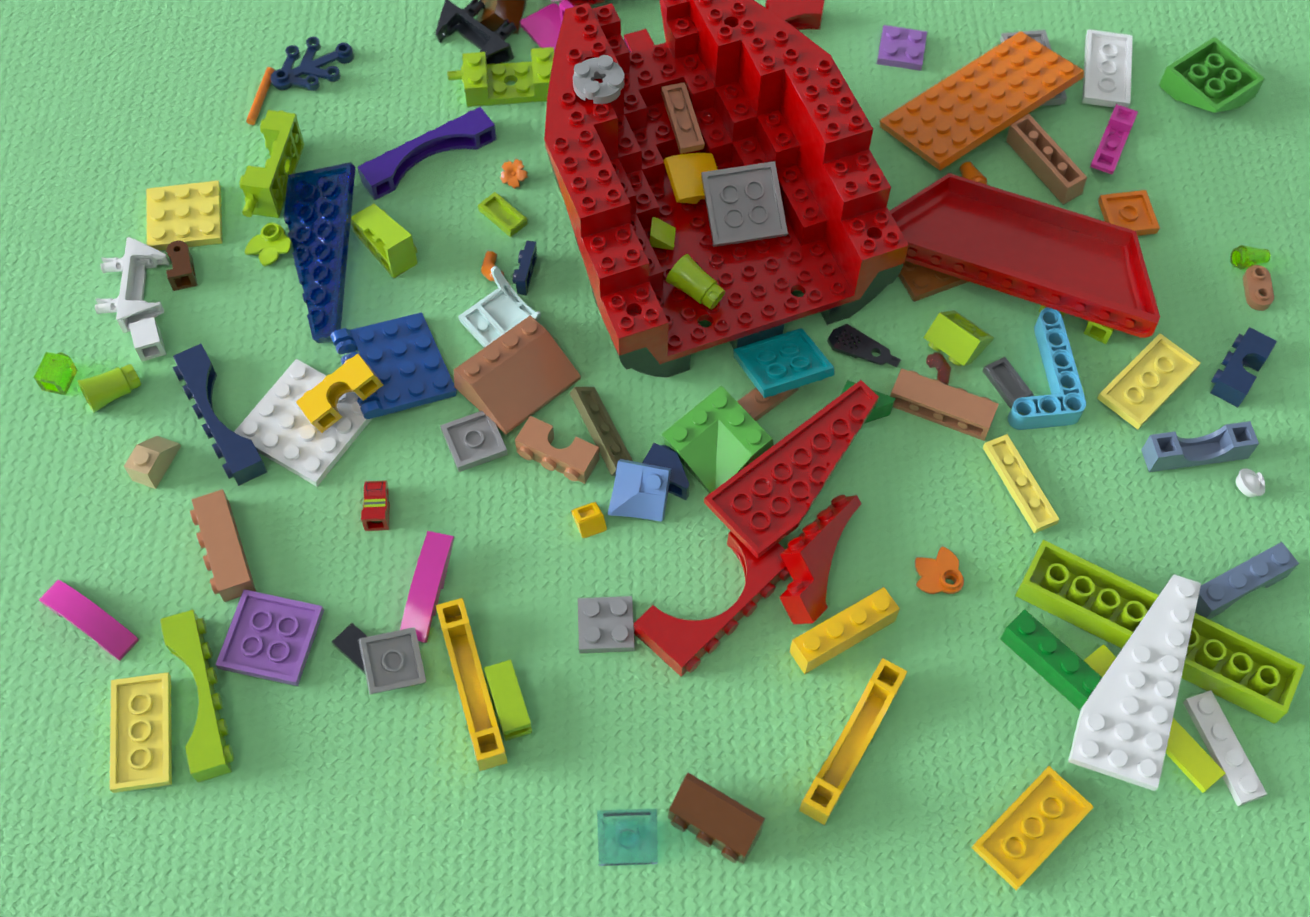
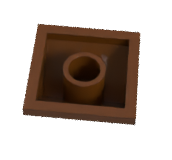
(498, 11)

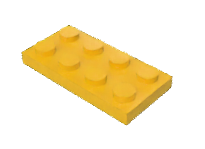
(1032, 827)

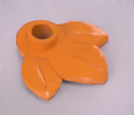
(937, 570)

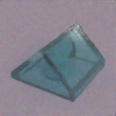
(627, 837)

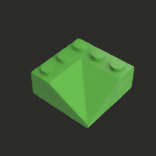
(1211, 78)
(717, 439)

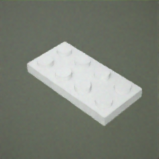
(1107, 69)

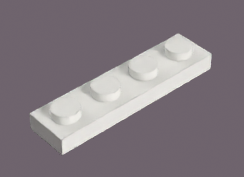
(1224, 748)

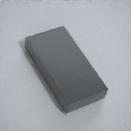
(1006, 381)

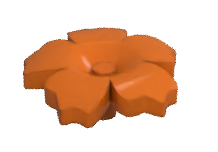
(513, 173)

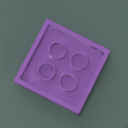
(270, 637)

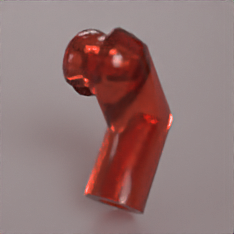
(937, 360)

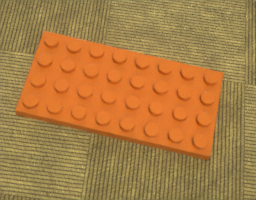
(981, 100)

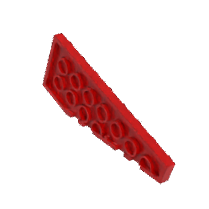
(781, 485)

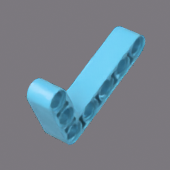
(1050, 331)

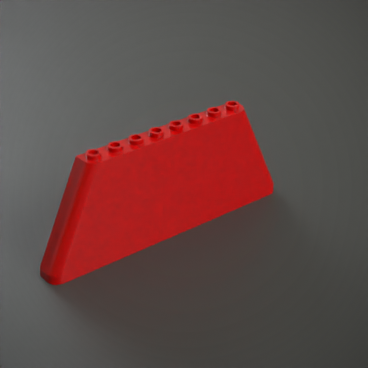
(1031, 252)

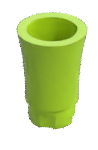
(695, 282)
(109, 386)

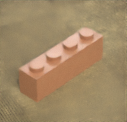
(1046, 159)
(943, 404)
(222, 544)

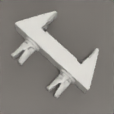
(130, 302)

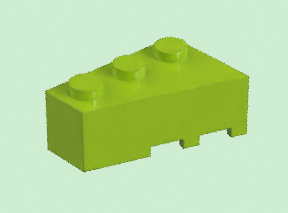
(385, 239)

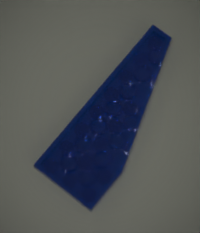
(319, 228)

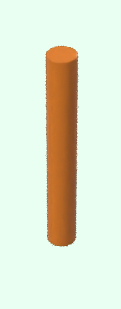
(260, 96)

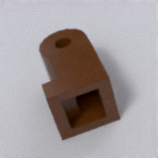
(183, 271)

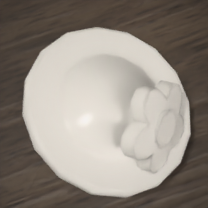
(1250, 483)

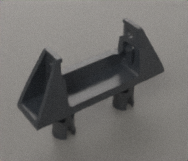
(461, 20)

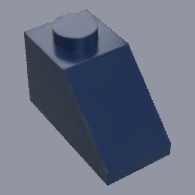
(666, 457)

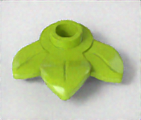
(269, 244)

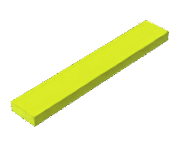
(1181, 746)

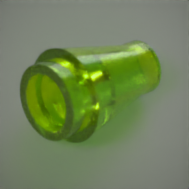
(1247, 256)

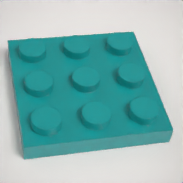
(783, 362)

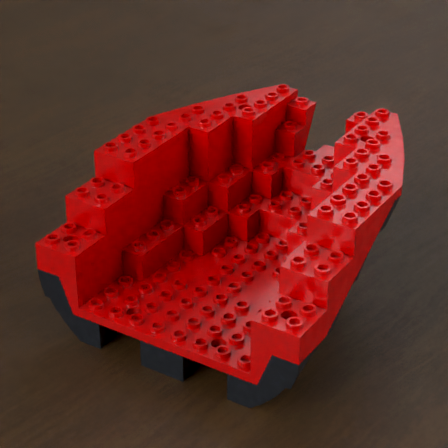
(758, 99)

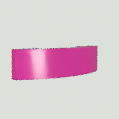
(1114, 139)
(89, 619)

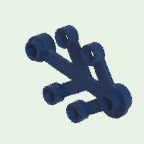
(286, 76)

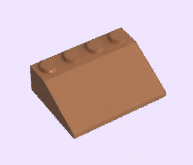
(516, 375)

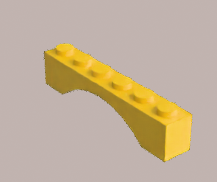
(471, 684)
(853, 742)

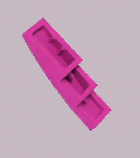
(427, 584)

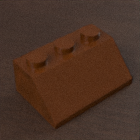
(715, 819)

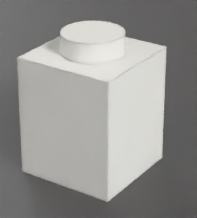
(147, 339)

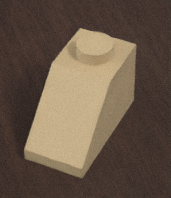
(151, 460)

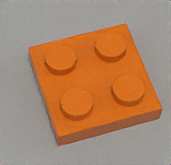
(1130, 211)

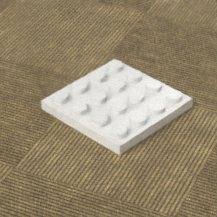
(289, 438)

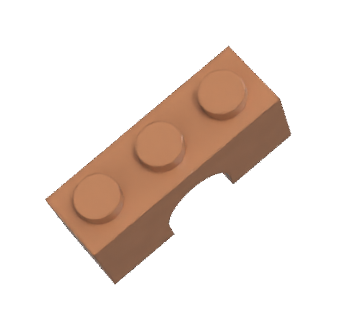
(574, 461)

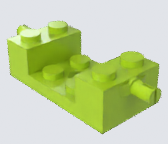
(487, 84)
(267, 186)

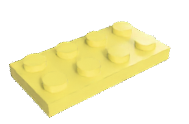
(1148, 381)
(140, 733)

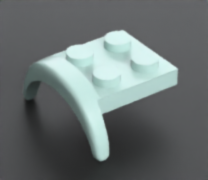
(496, 312)

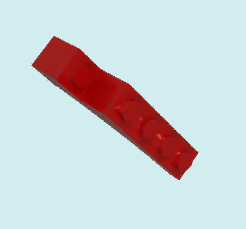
(810, 560)

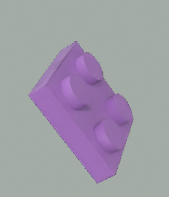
(902, 47)

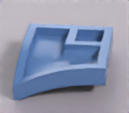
(640, 490)

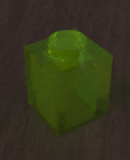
(55, 373)

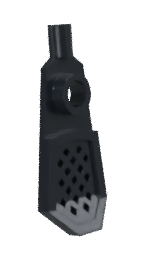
(864, 346)

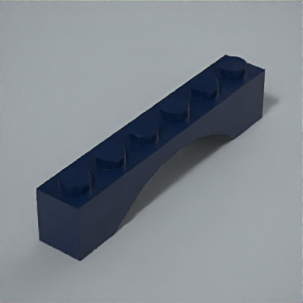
(239, 452)

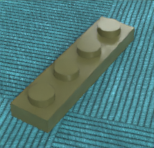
(600, 426)

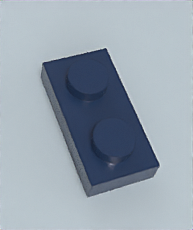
(527, 260)

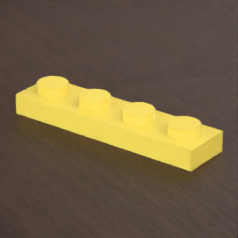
(1021, 483)

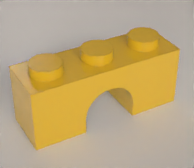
(321, 401)

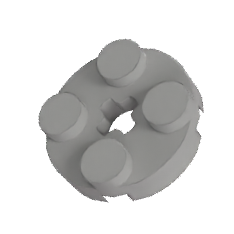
(598, 68)

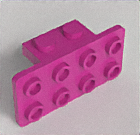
(545, 24)

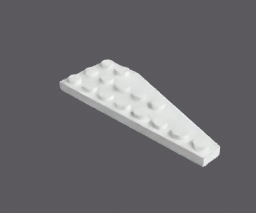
(1132, 708)

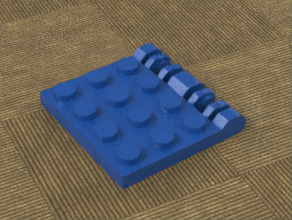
(404, 361)

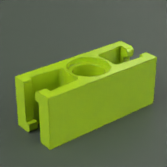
(508, 700)

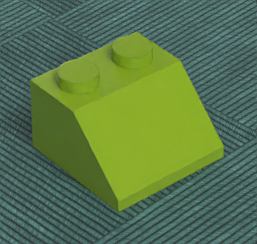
(957, 337)

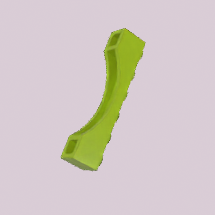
(206, 748)

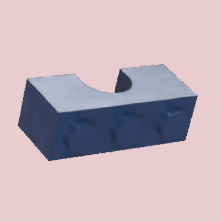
(1234, 381)

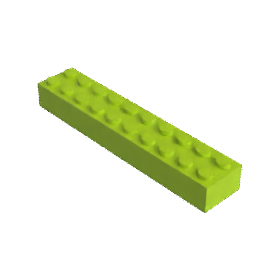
(1114, 607)

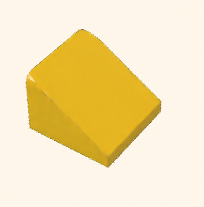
(589, 520)

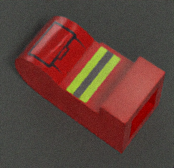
(376, 505)

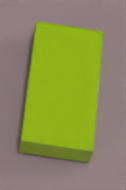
(502, 214)

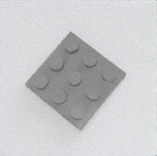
(744, 204)

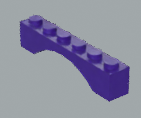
(466, 132)

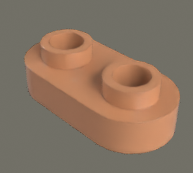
(1257, 282)

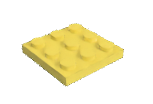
(184, 214)

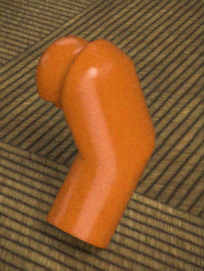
(489, 262)

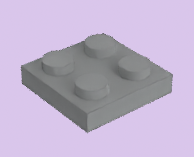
(473, 440)
(605, 624)
(392, 660)

